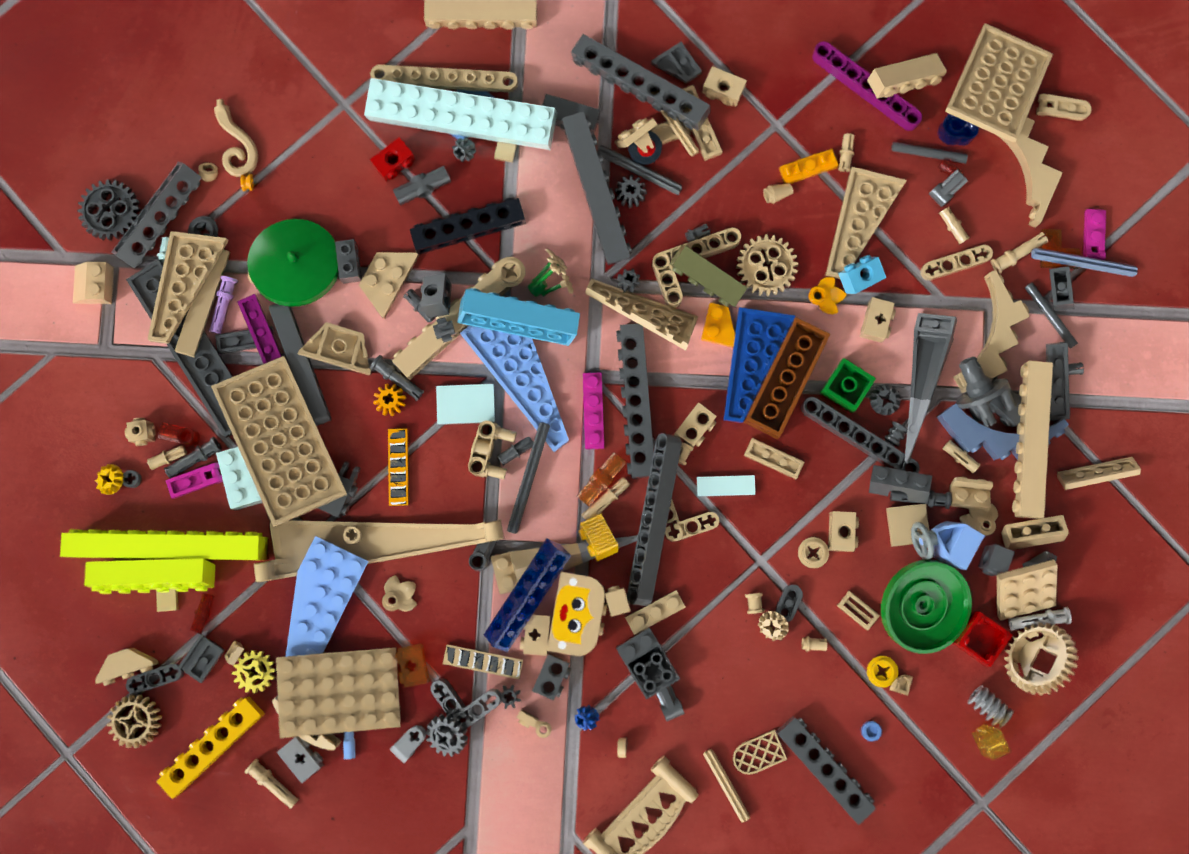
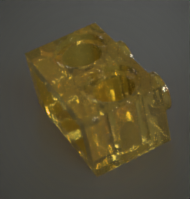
(990, 742)

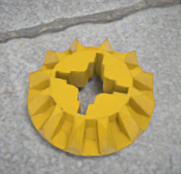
(114, 474)
(891, 672)

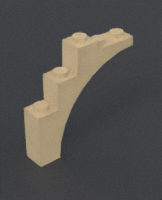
(1001, 337)

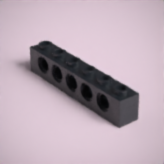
(461, 234)

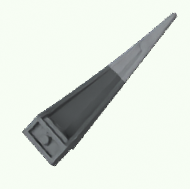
(930, 350)

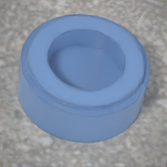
(871, 731)

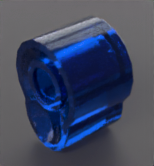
(957, 131)

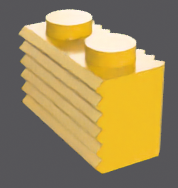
(599, 537)

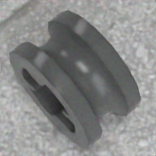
(135, 483)

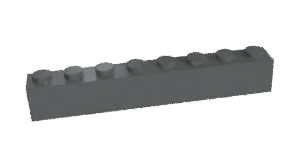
(596, 191)

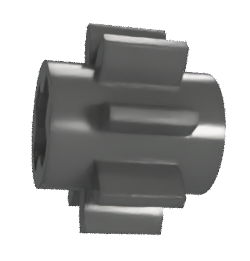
(464, 149)
(625, 281)
(444, 329)
(514, 694)

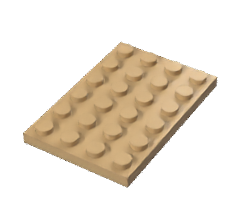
(999, 83)
(337, 692)

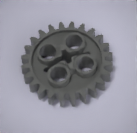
(97, 198)

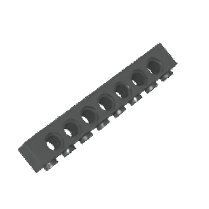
(587, 47)
(635, 333)

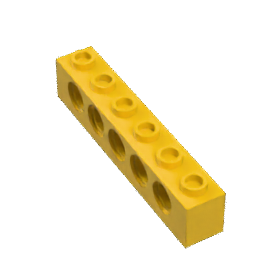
(169, 779)

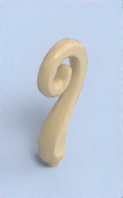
(224, 118)

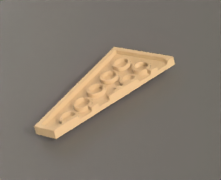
(863, 208)
(184, 271)
(659, 318)

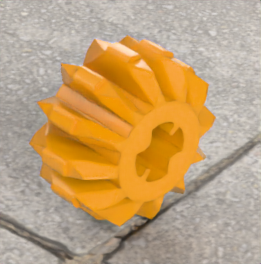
(391, 406)

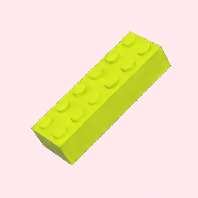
(150, 575)

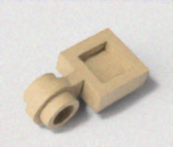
(529, 720)

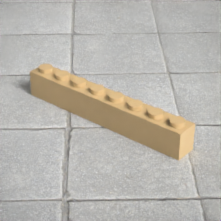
(427, 346)
(1033, 439)

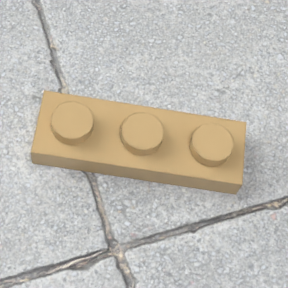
(655, 612)

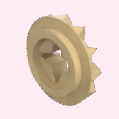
(508, 263)
(822, 553)
(778, 621)

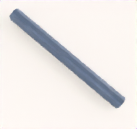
(1084, 262)

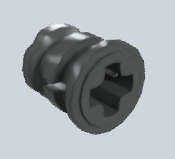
(896, 433)

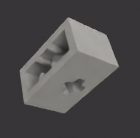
(292, 752)

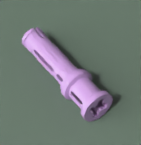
(224, 296)

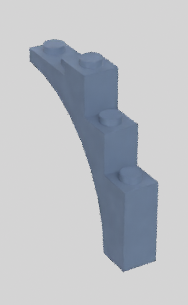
(998, 444)

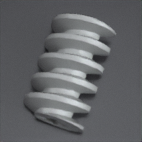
(991, 706)

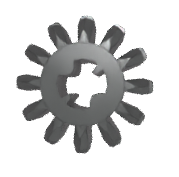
(633, 185)

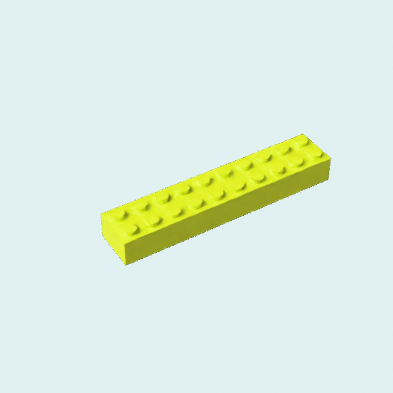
(163, 546)

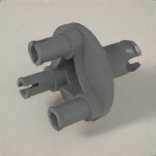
(981, 391)

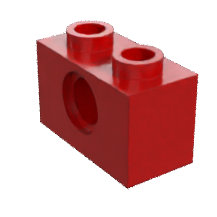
(396, 149)

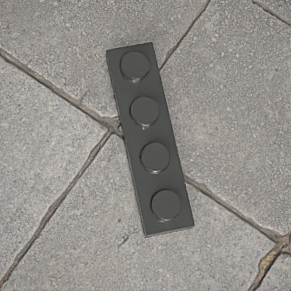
(1058, 355)

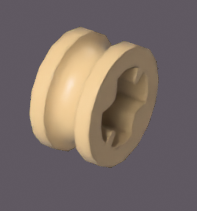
(348, 539)

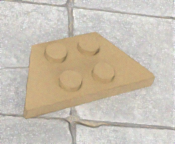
(386, 277)
(338, 347)

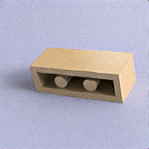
(1034, 532)

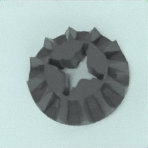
(200, 223)
(877, 403)

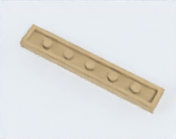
(200, 309)

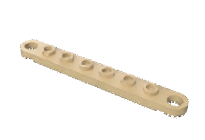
(447, 78)

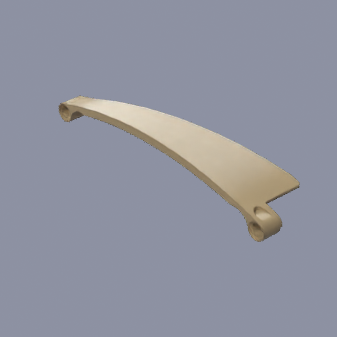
(378, 541)

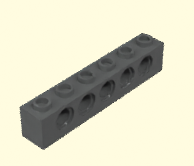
(146, 218)
(858, 811)

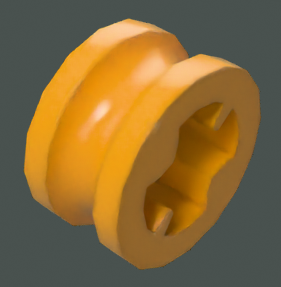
(247, 182)

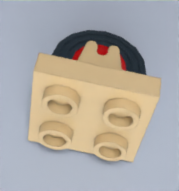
(643, 144)

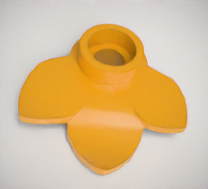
(829, 295)

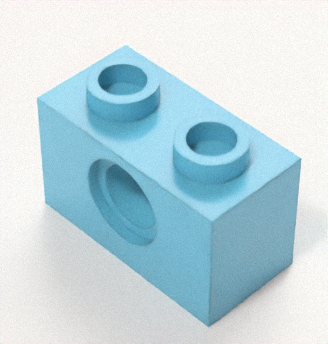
(872, 273)

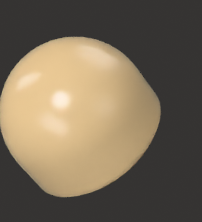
(208, 176)

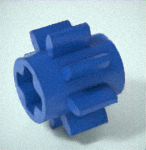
(586, 717)

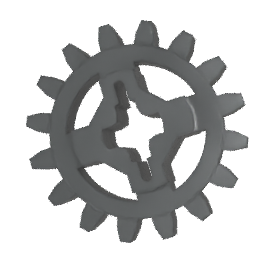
(446, 735)

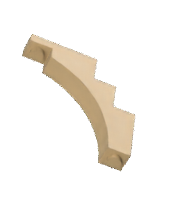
(1039, 178)

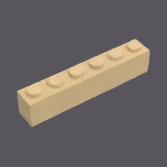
(480, 13)

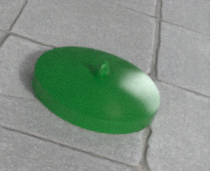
(293, 262)
(926, 606)

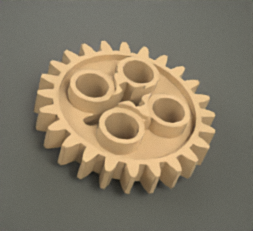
(783, 261)

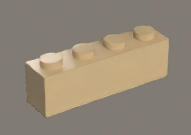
(906, 75)

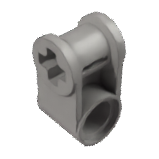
(407, 744)

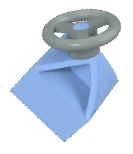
(947, 542)

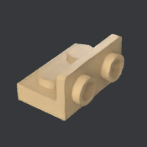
(971, 493)

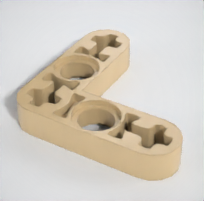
(682, 525)

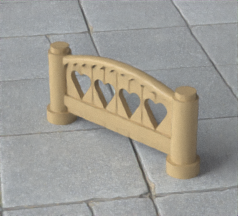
(666, 781)

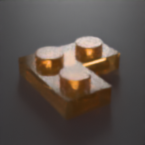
(1054, 244)

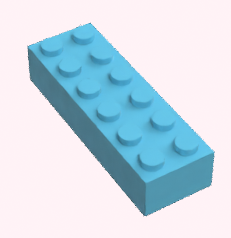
(518, 317)

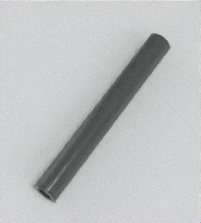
(929, 152)
(1051, 315)

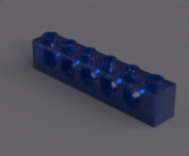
(527, 595)

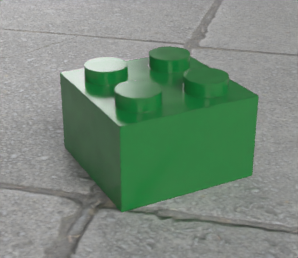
(847, 385)

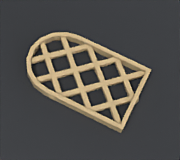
(779, 745)

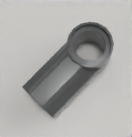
(945, 191)
(484, 551)
(669, 704)

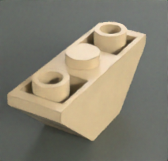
(124, 665)

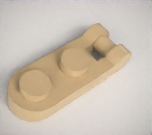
(1063, 107)

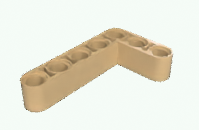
(706, 251)

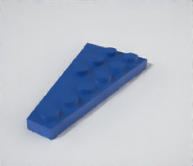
(754, 349)

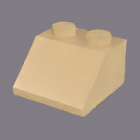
(93, 283)

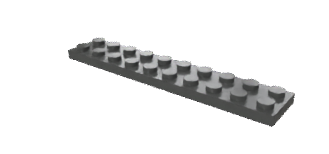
(202, 370)

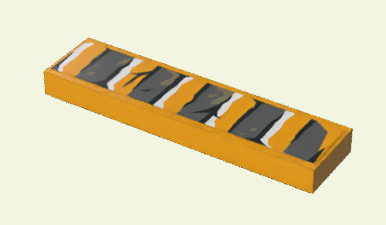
(398, 467)

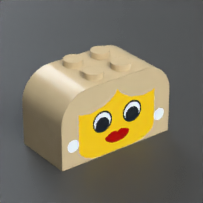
(577, 615)

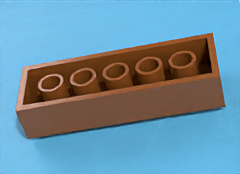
(786, 378)

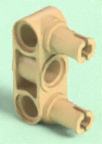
(483, 448)

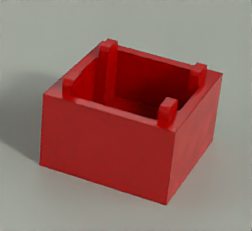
(983, 639)

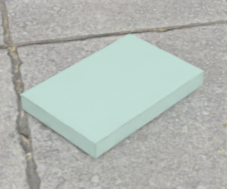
(465, 404)

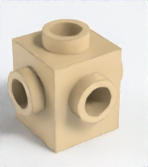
(141, 437)

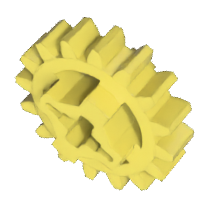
(251, 679)

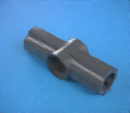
(422, 185)

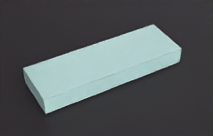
(725, 485)

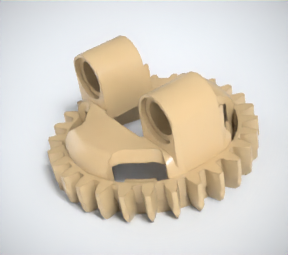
(1022, 651)

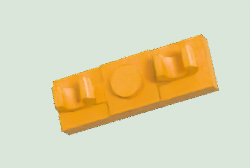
(808, 166)

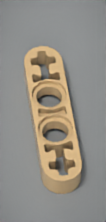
(956, 262)

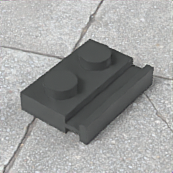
(201, 658)

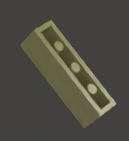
(707, 275)

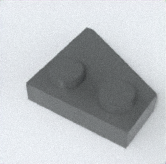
(678, 63)

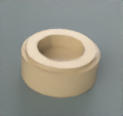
(622, 747)

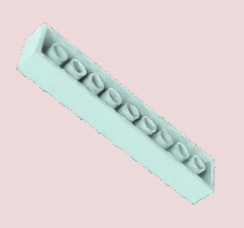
(461, 114)

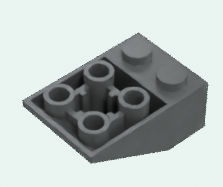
(647, 663)

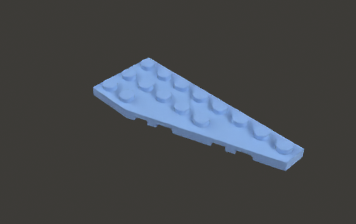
(520, 373)
(321, 595)

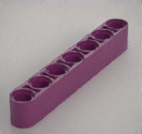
(856, 84)

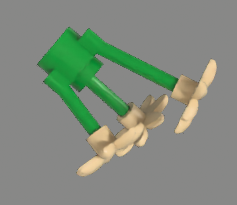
(538, 284)

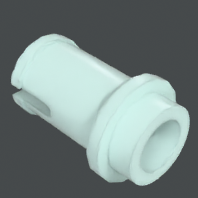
(164, 242)

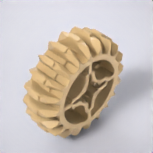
(129, 736)

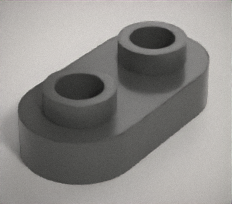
(788, 603)

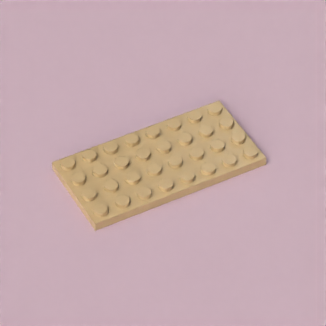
(279, 441)

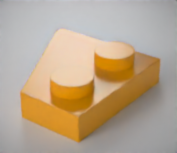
(718, 326)

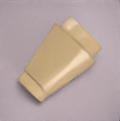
(775, 193)

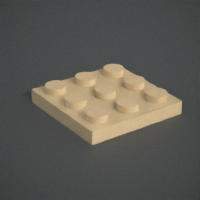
(1026, 590)

